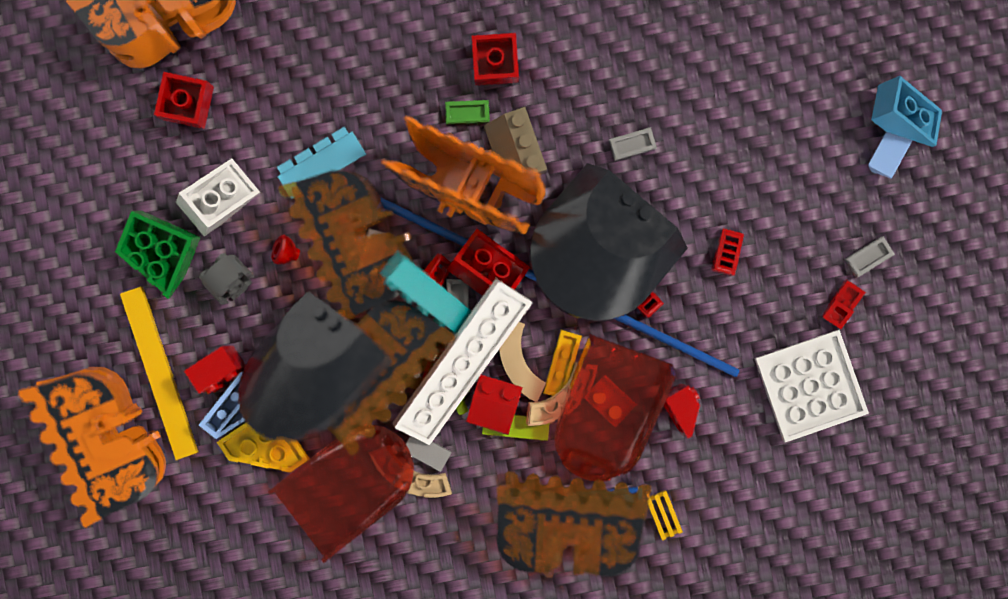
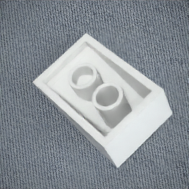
(216, 196)

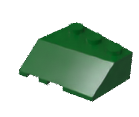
(157, 250)

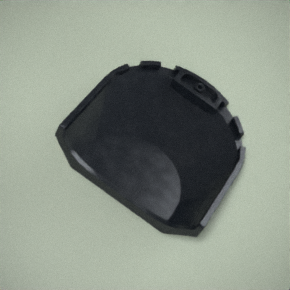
(602, 247)
(307, 372)

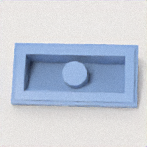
(889, 154)

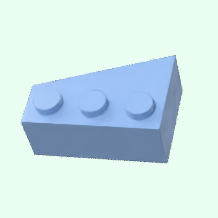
(225, 413)

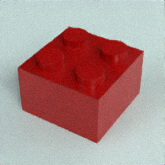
(495, 59)
(184, 100)
(215, 369)

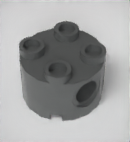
(226, 278)

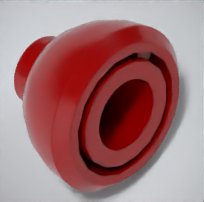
(284, 250)

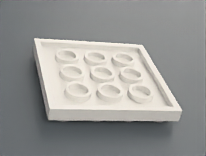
(811, 386)

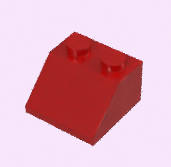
(494, 404)
(683, 408)

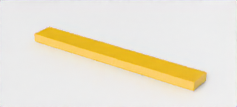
(159, 373)

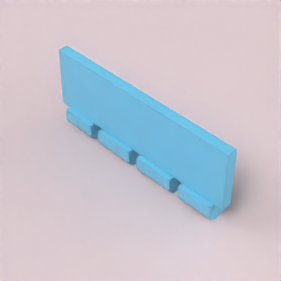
(328, 157)

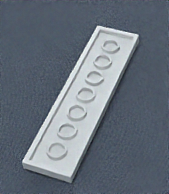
(462, 362)

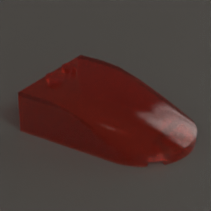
(610, 409)
(344, 494)

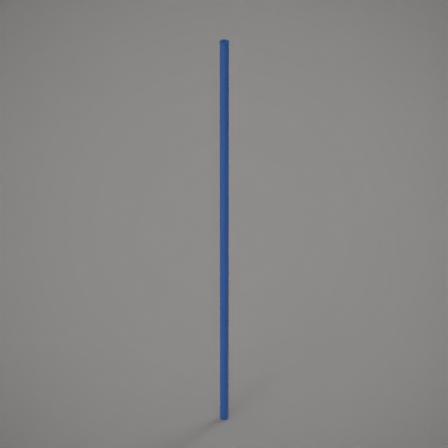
(530, 274)

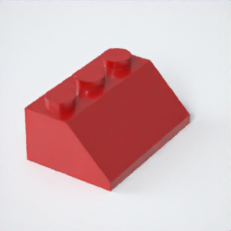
(484, 261)

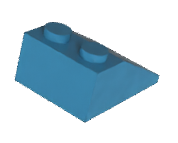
(906, 112)

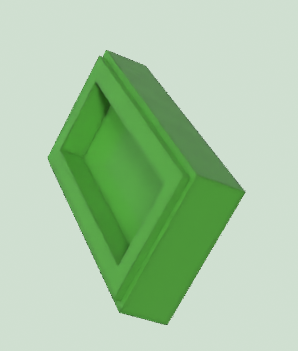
(467, 112)

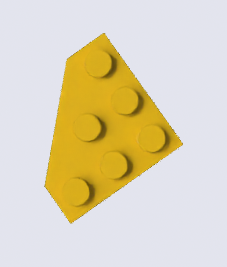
(249, 447)

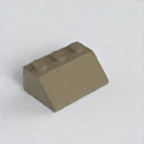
(515, 140)

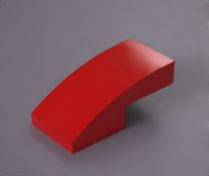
(843, 303)

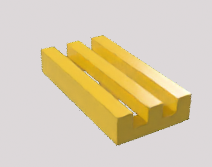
(670, 533)

